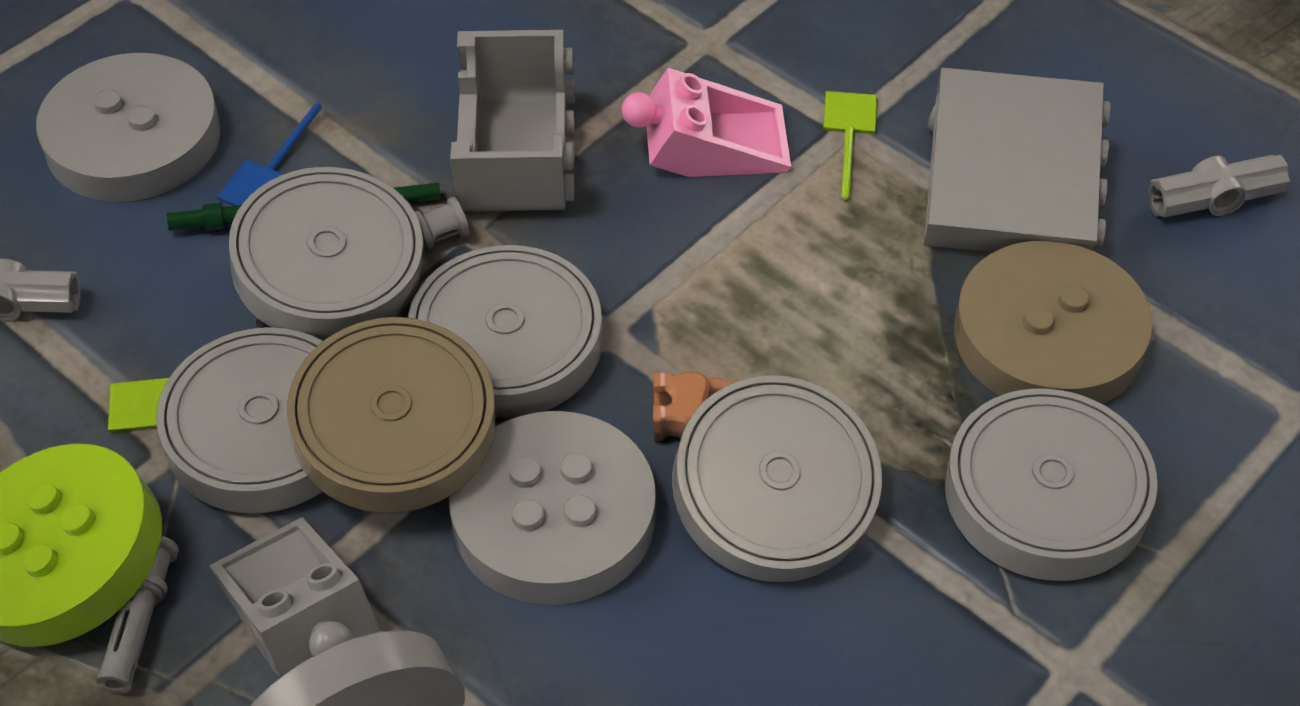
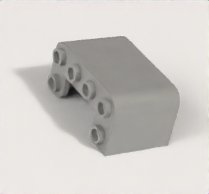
(514, 121)

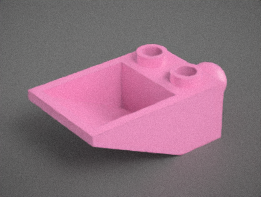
(708, 128)

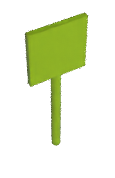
(851, 115)
(134, 405)

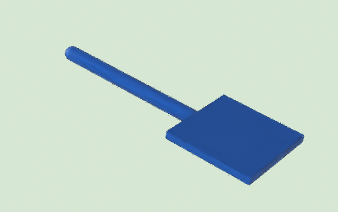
(253, 175)

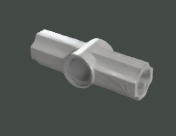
(1218, 185)
(36, 290)

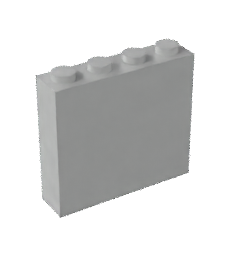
(1016, 161)

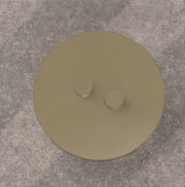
(1052, 321)
(391, 414)

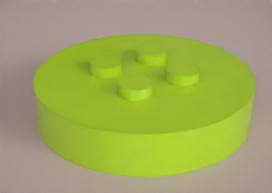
(71, 542)

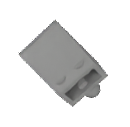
(294, 595)

